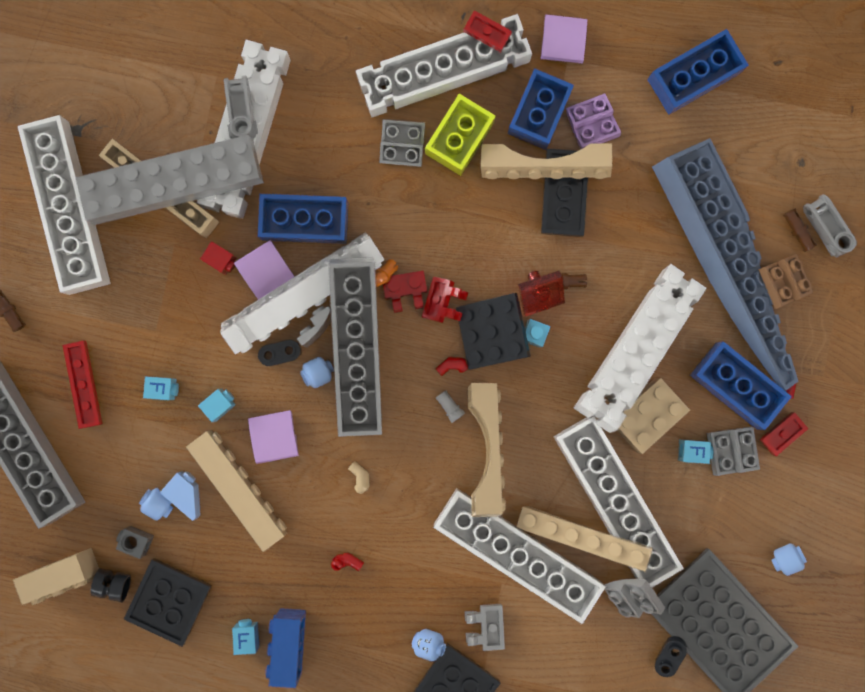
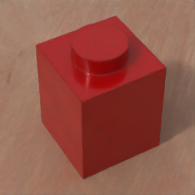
(218, 258)

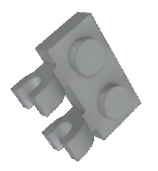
(491, 627)

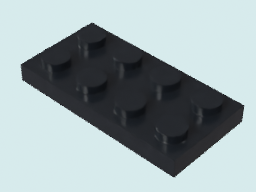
(563, 202)

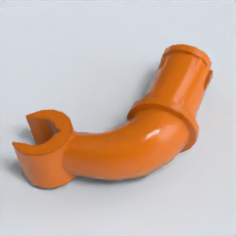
(385, 272)

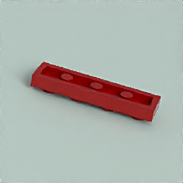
(82, 384)

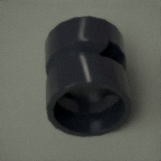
(110, 585)

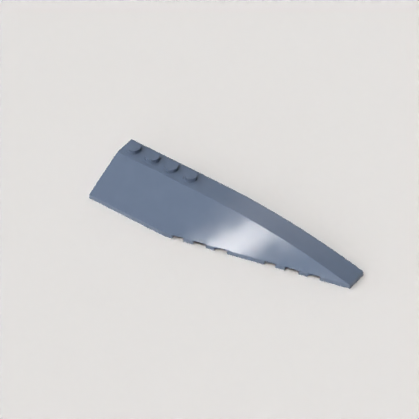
(725, 248)

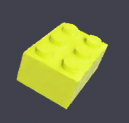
(459, 134)

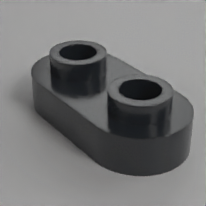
(279, 353)
(669, 658)

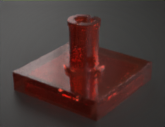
(541, 292)

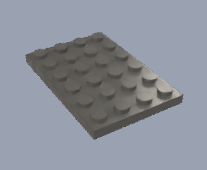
(723, 625)

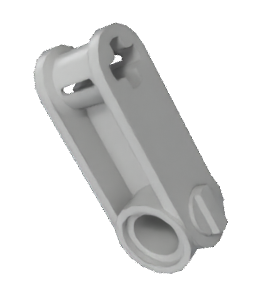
(239, 107)
(830, 226)

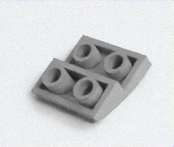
(402, 142)
(321, 320)
(733, 451)
(634, 597)

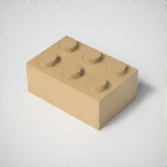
(651, 415)
(56, 577)

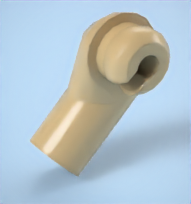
(362, 477)

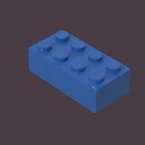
(697, 71)
(303, 218)
(740, 385)

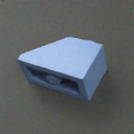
(184, 494)

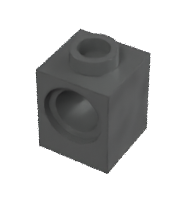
(143, 542)

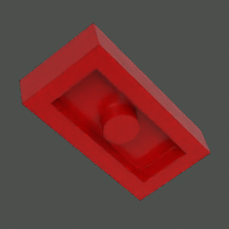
(487, 31)
(784, 434)

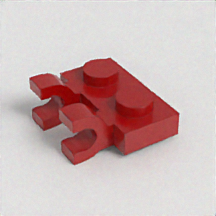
(406, 285)
(438, 299)

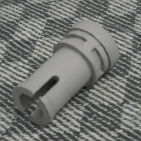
(450, 406)

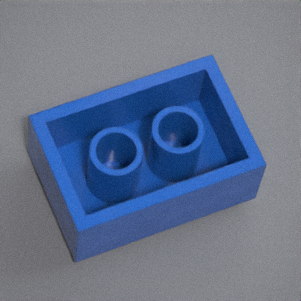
(540, 109)
(286, 648)

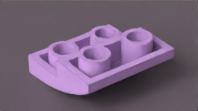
(564, 39)
(593, 121)
(264, 269)
(273, 437)

